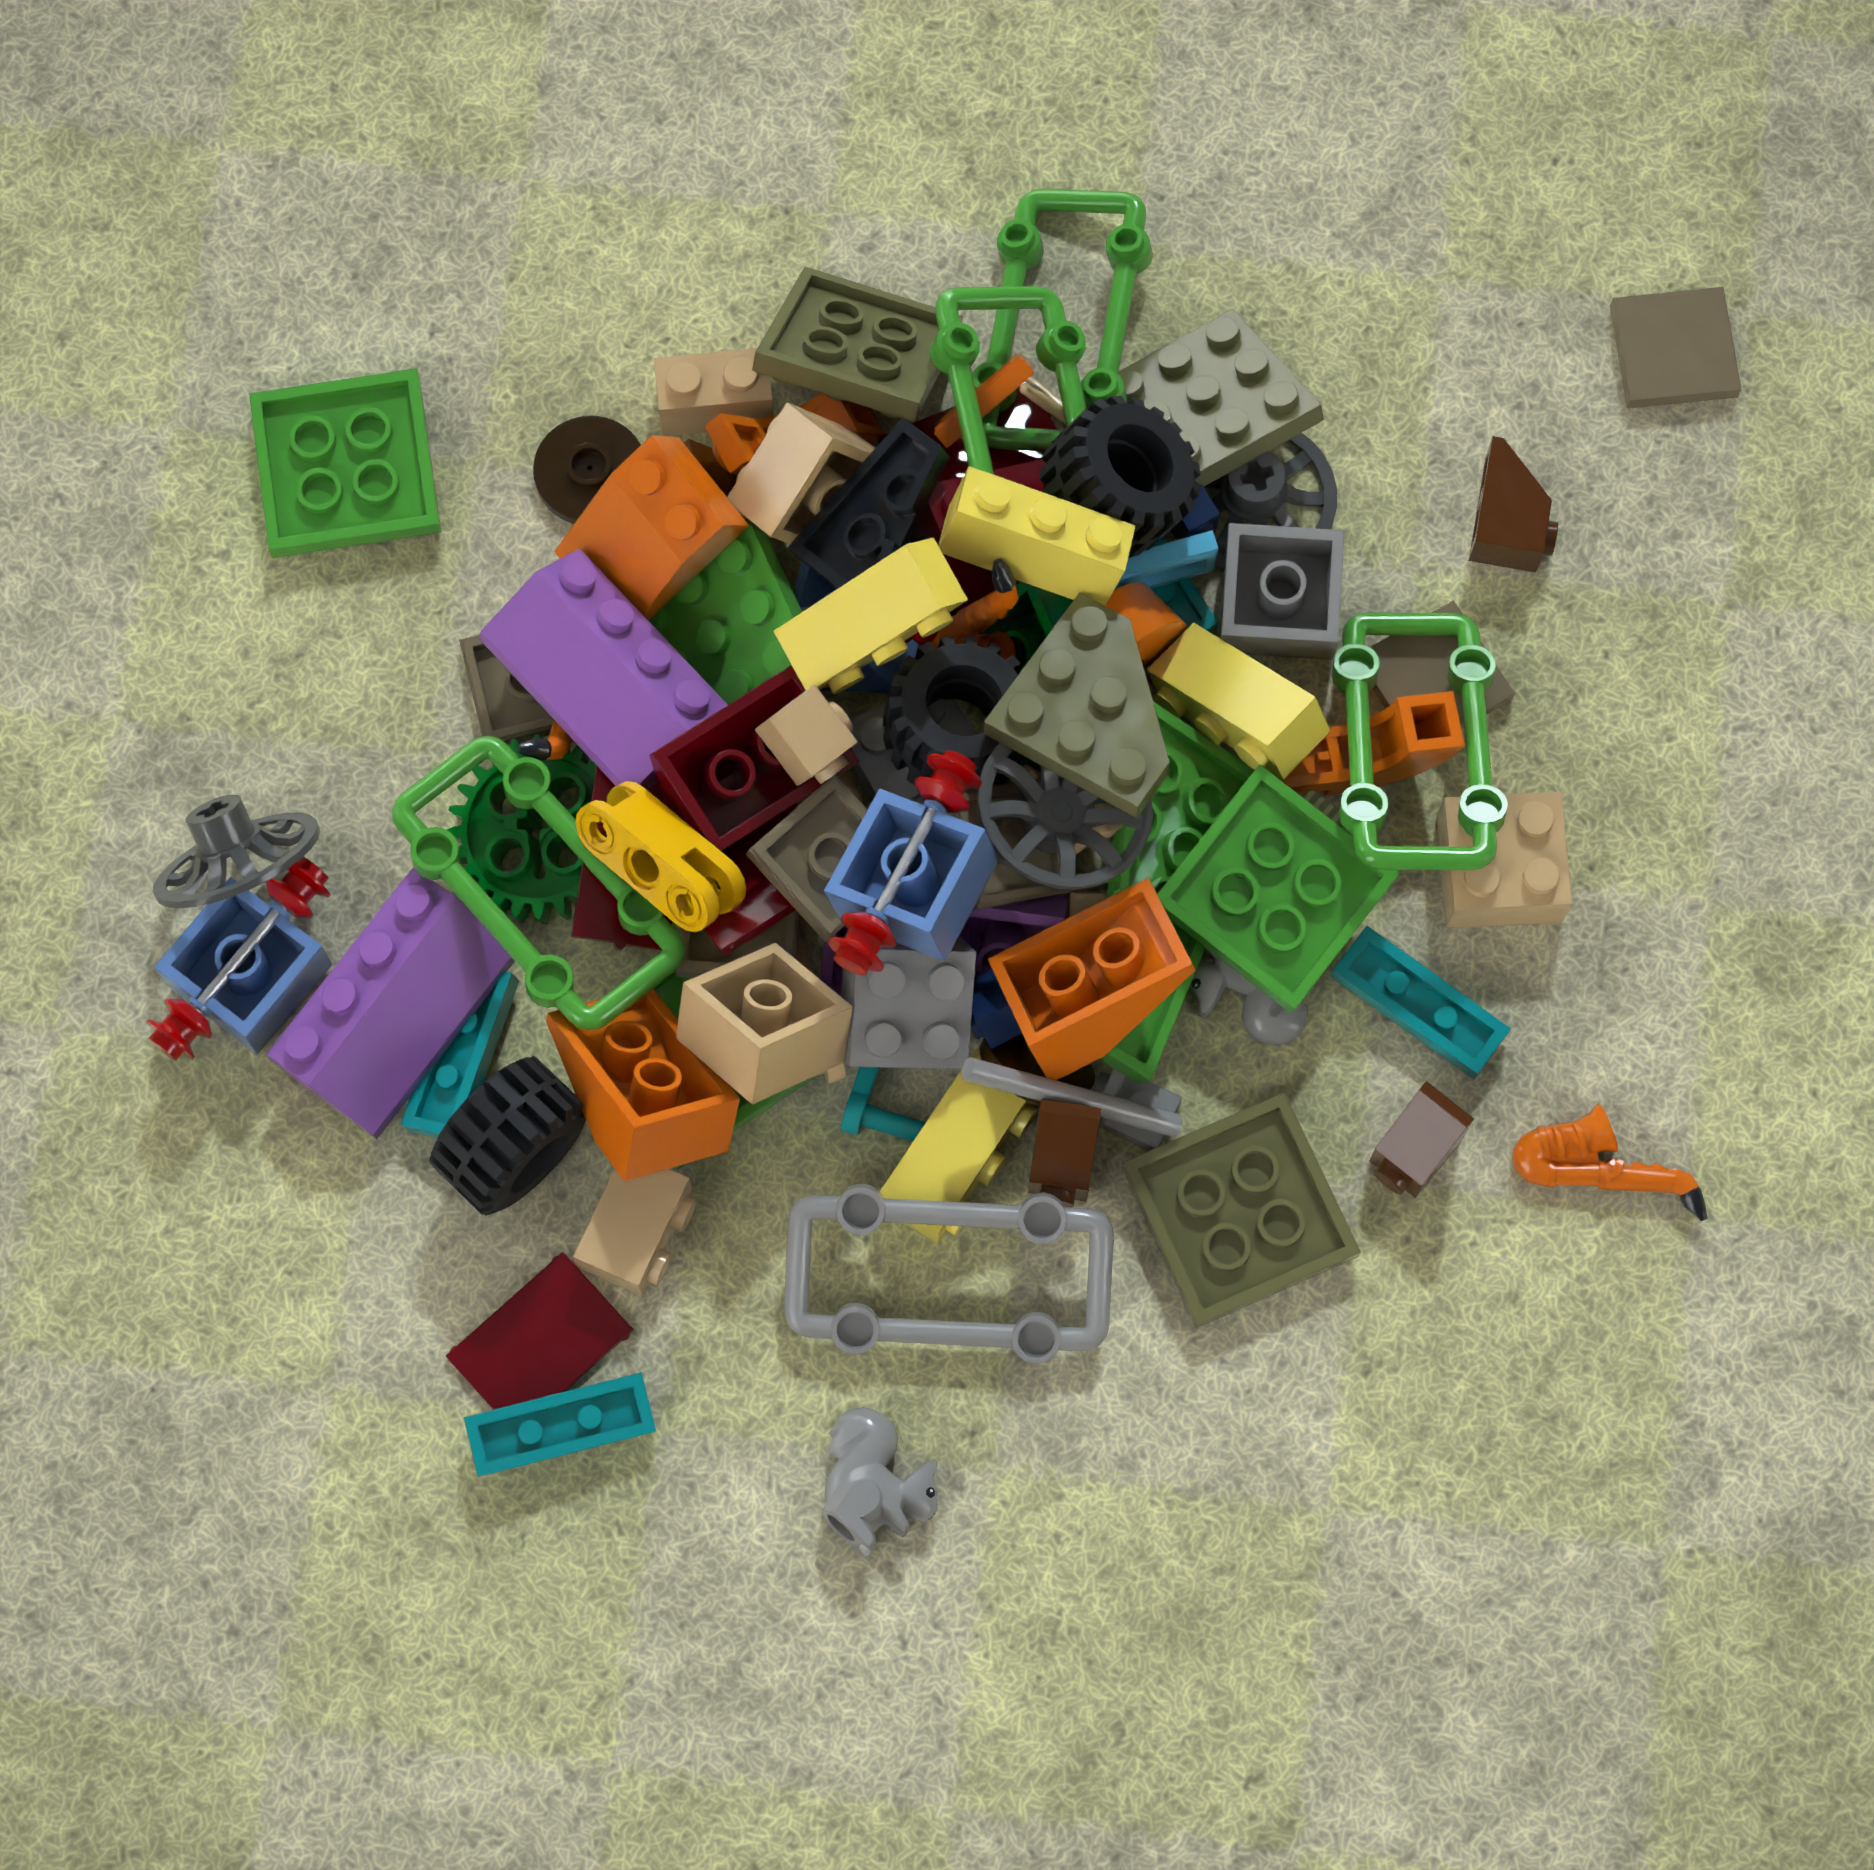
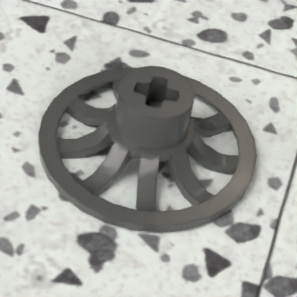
(1261, 489)
(1053, 822)
(225, 831)

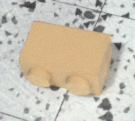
(703, 385)
(633, 1227)

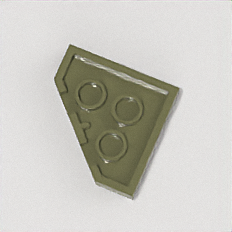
(1087, 709)

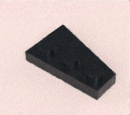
(874, 507)

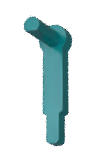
(862, 1114)

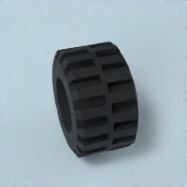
(1141, 449)
(946, 672)
(508, 1135)

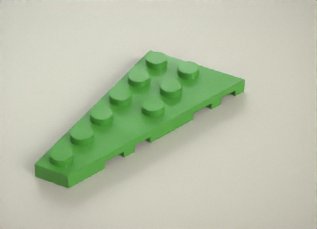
(1184, 807)

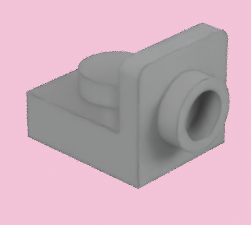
(1144, 1093)

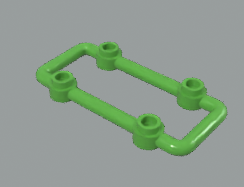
(1021, 249)
(958, 347)
(1366, 805)
(546, 976)

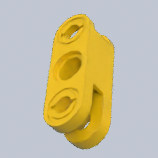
(661, 856)

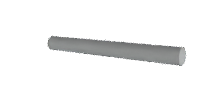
(1040, 1088)

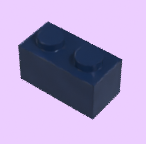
(1201, 519)
(991, 1011)

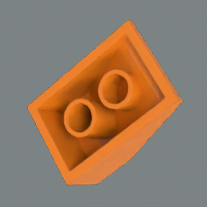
(655, 524)
(1092, 978)
(644, 1090)

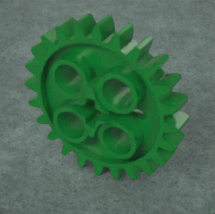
(490, 835)

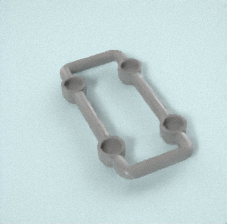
(857, 1326)

